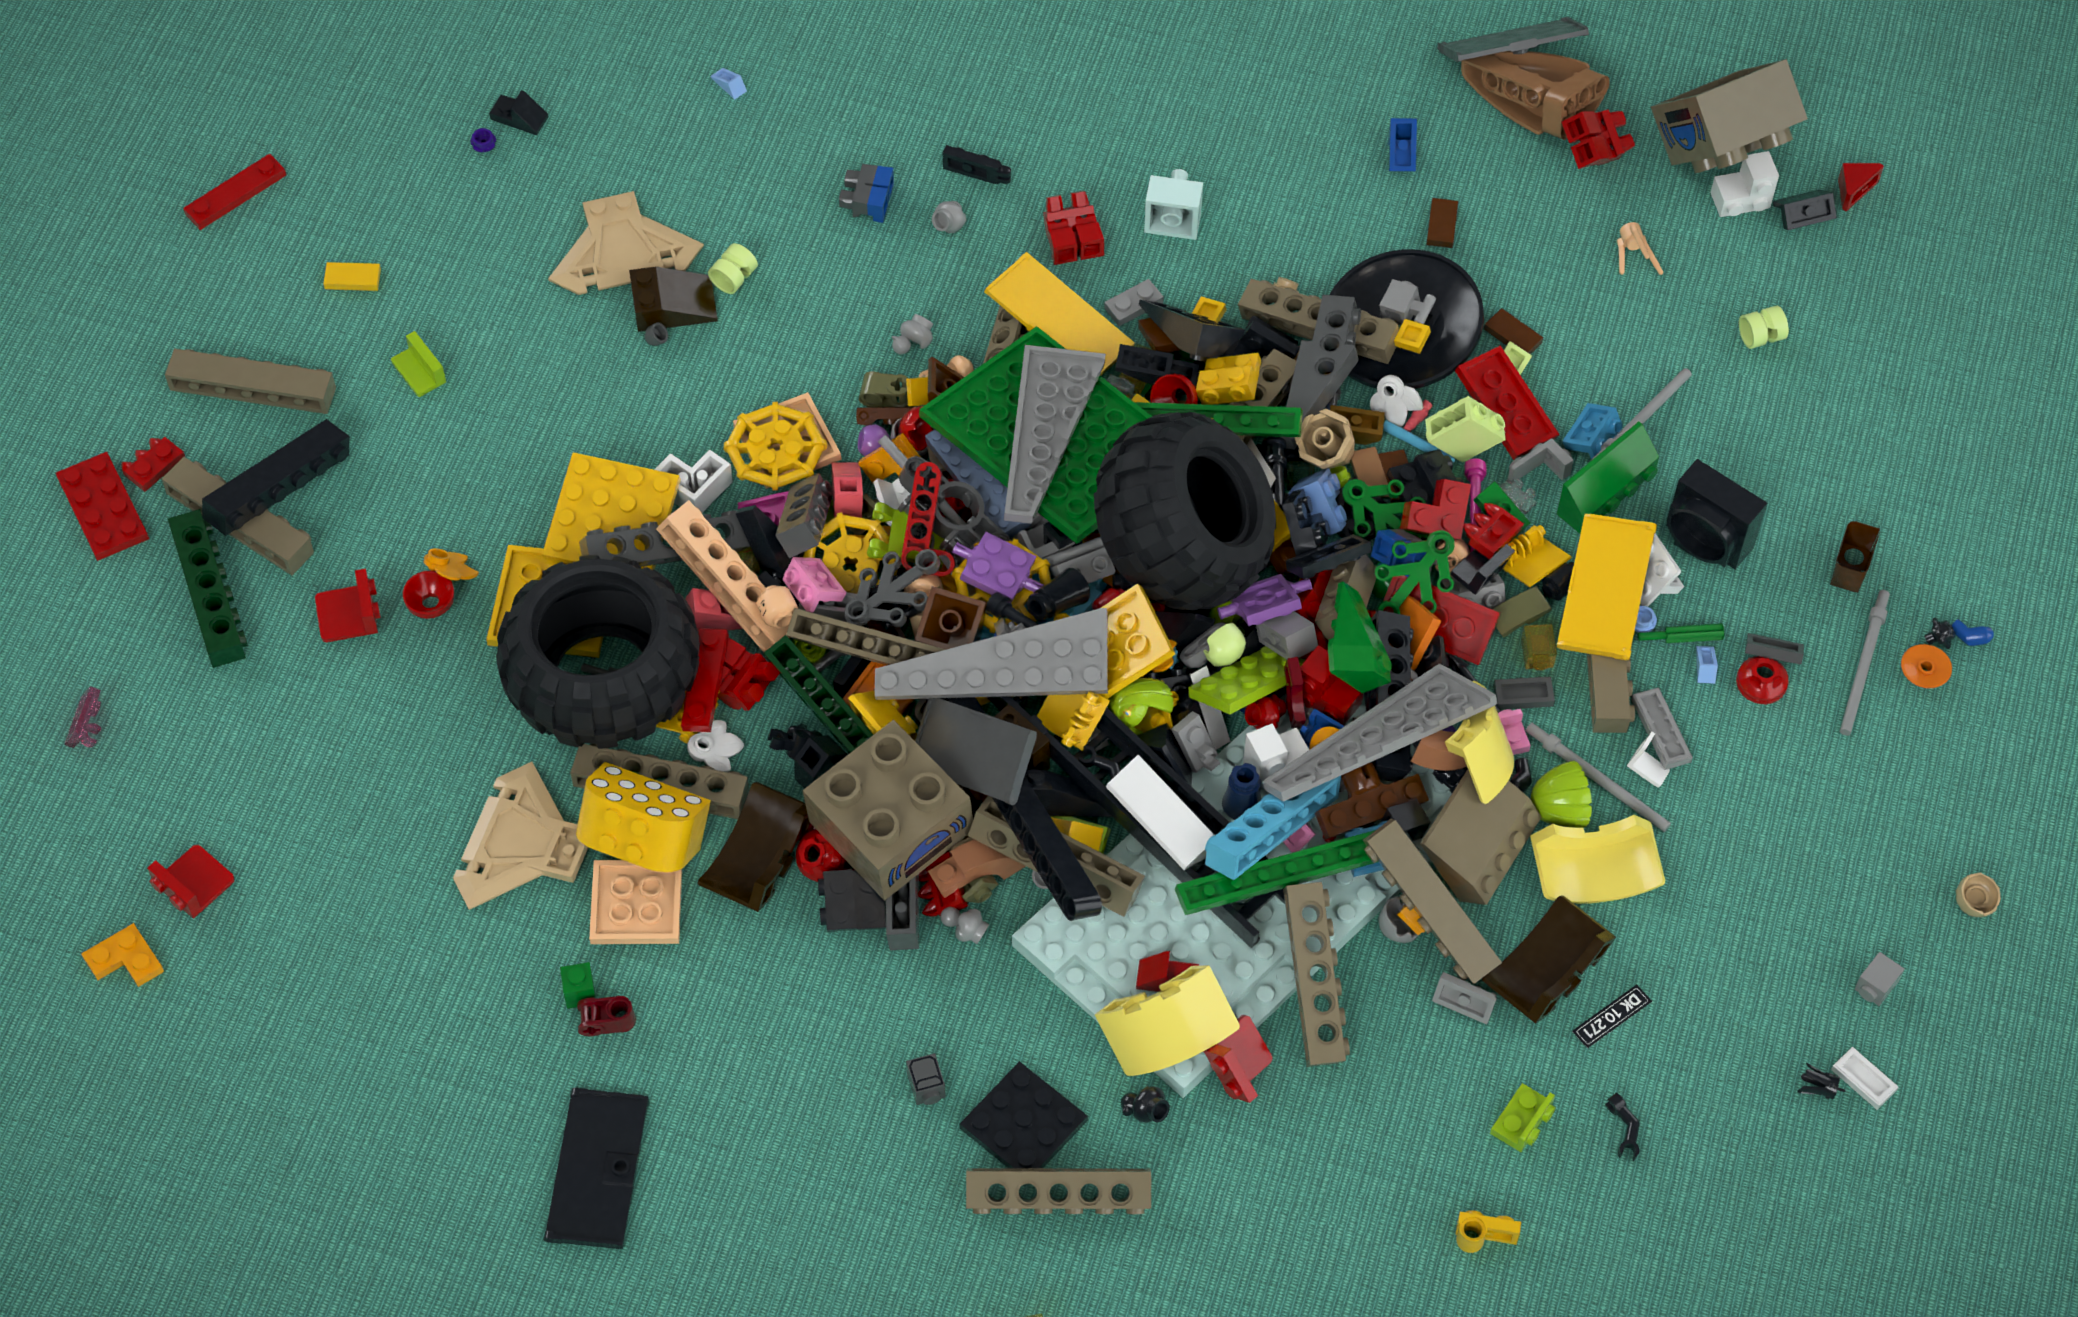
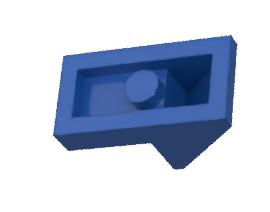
(1402, 144)

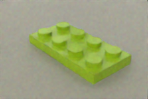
(1242, 681)

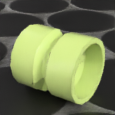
(733, 268)
(1764, 326)

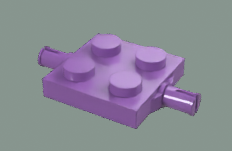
(997, 567)
(1266, 600)

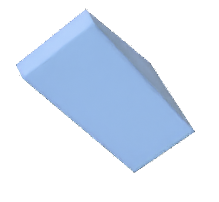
(729, 82)
(1706, 664)

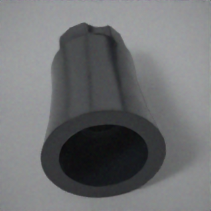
(1060, 594)

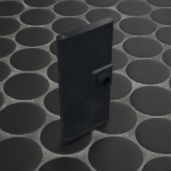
(596, 1168)

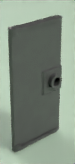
(1513, 40)
(976, 748)

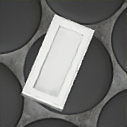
(1864, 1078)

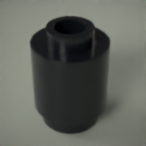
(1557, 582)

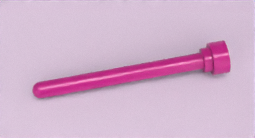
(1475, 473)

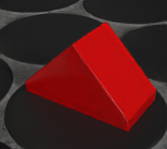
(1856, 181)

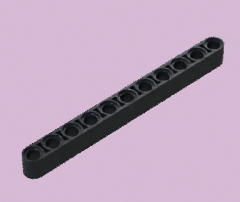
(1046, 847)

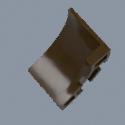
(758, 848)
(1550, 960)

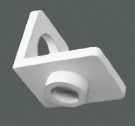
(1646, 765)

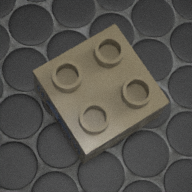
(1730, 117)
(888, 809)

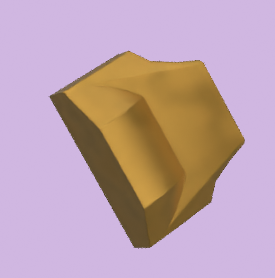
(1365, 424)

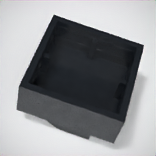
(1714, 516)

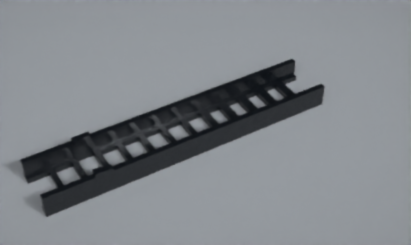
(1131, 746)

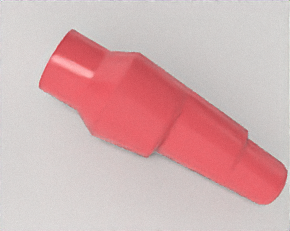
(1418, 416)

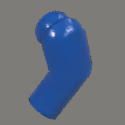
(1972, 636)

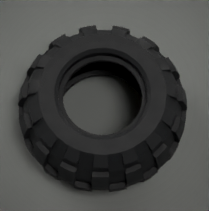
(1185, 510)
(590, 602)

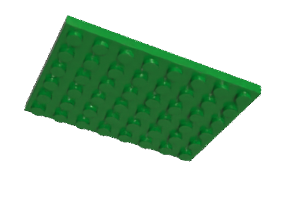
(981, 421)

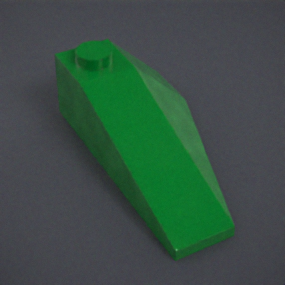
(1356, 649)

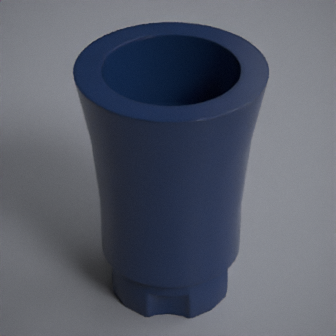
(1242, 790)

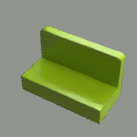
(419, 366)

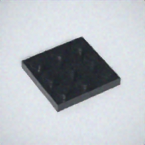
(1023, 1120)

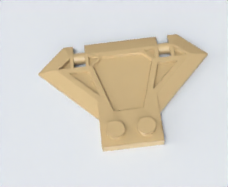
(619, 242)
(518, 840)

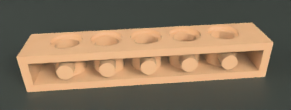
(714, 571)

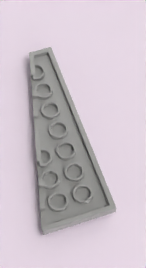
(1050, 404)
(1037, 660)
(1410, 714)

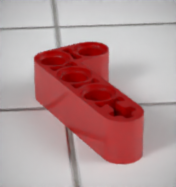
(926, 517)

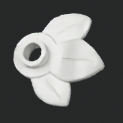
(1397, 403)
(718, 746)

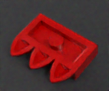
(152, 464)
(1492, 530)
(931, 891)

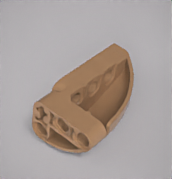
(1536, 87)

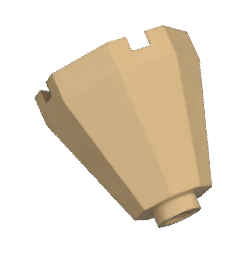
(1326, 440)

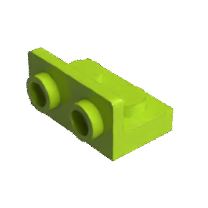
(1522, 1117)

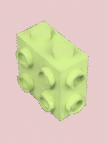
(1465, 429)

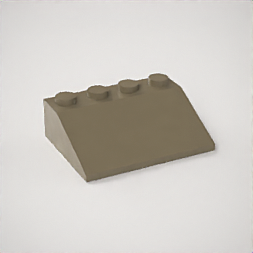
(1479, 841)

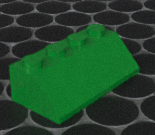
(1609, 477)

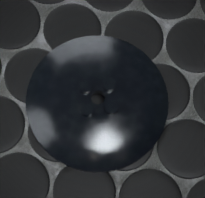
(1454, 319)

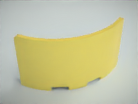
(1485, 751)
(1598, 865)
(1169, 1025)

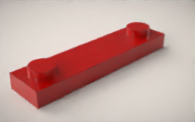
(234, 191)
(702, 698)

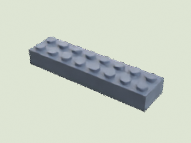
(966, 470)

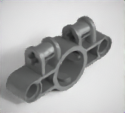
(964, 534)

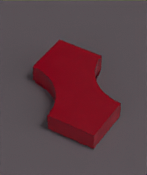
(1294, 690)

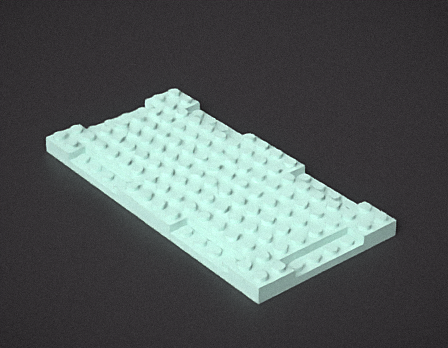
(1101, 954)

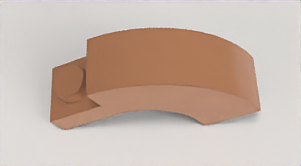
(1434, 754)
(969, 863)

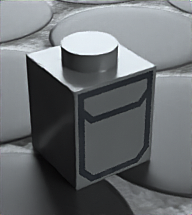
(925, 1079)

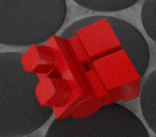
(1597, 137)
(1071, 231)
(744, 677)

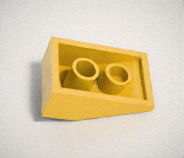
(879, 713)

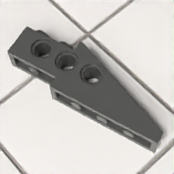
(1309, 386)

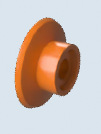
(1929, 658)

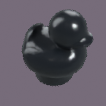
(1147, 1105)

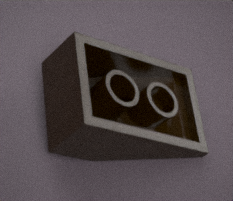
(671, 297)

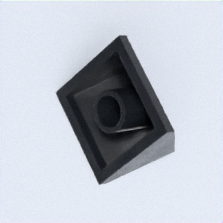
(1165, 745)

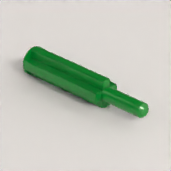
(1686, 633)

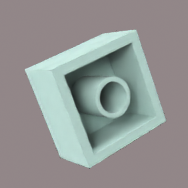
(1173, 206)

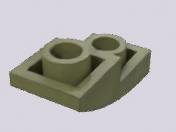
(1521, 609)

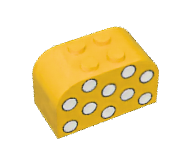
(641, 819)

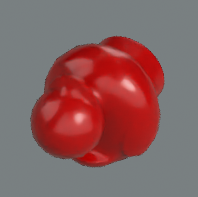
(1265, 711)

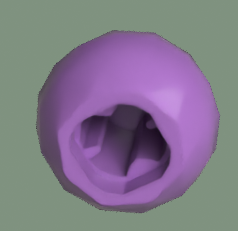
(869, 438)

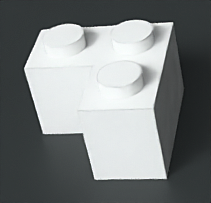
(1746, 190)
(700, 483)
(1271, 750)

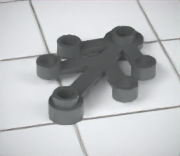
(889, 591)

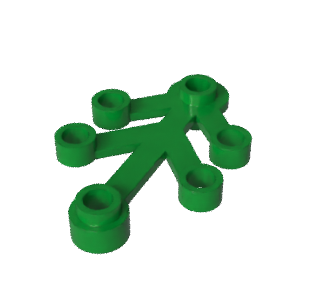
(1382, 513)
(1419, 570)

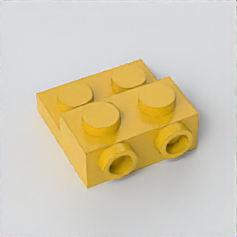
(1229, 379)

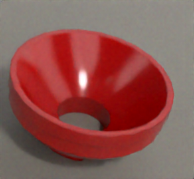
(1166, 386)
(427, 585)
(1761, 689)
(828, 860)

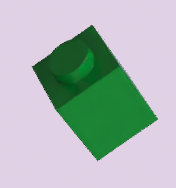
(577, 983)

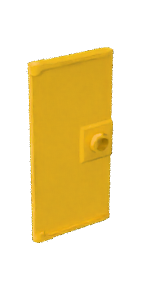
(1044, 301)
(1606, 586)

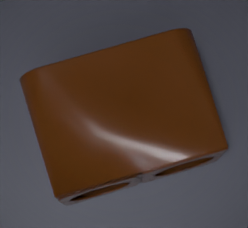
(1859, 537)

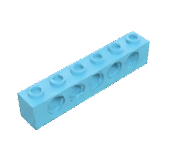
(1264, 828)

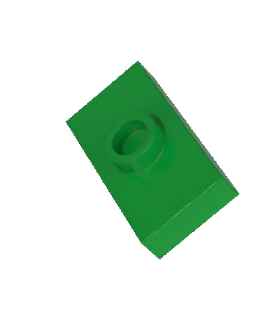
(1495, 495)

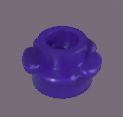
(483, 135)

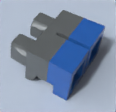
(872, 191)
(1384, 542)

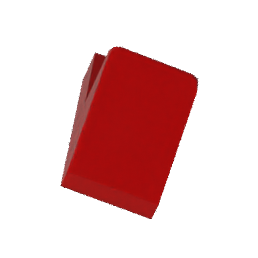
(1158, 970)

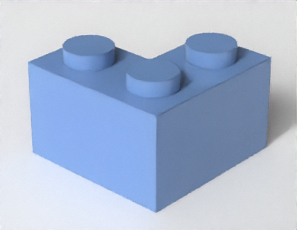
(1323, 489)

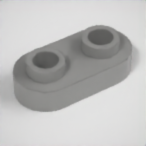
(1193, 654)

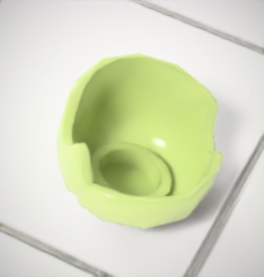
(1225, 645)

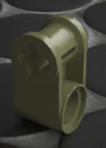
(883, 389)

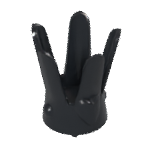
(1826, 1083)

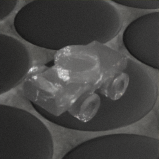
(1521, 499)

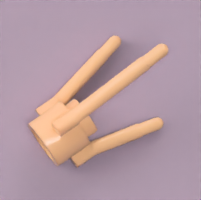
(1634, 239)

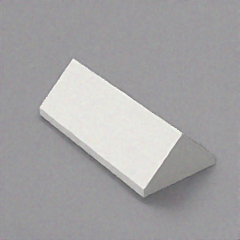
(1161, 812)

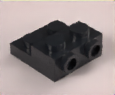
(1421, 475)
(1305, 529)
(849, 902)

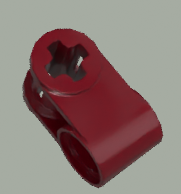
(602, 1015)

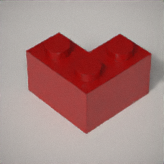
(1444, 514)
(1325, 690)

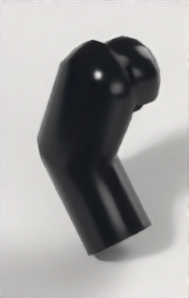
(1523, 778)

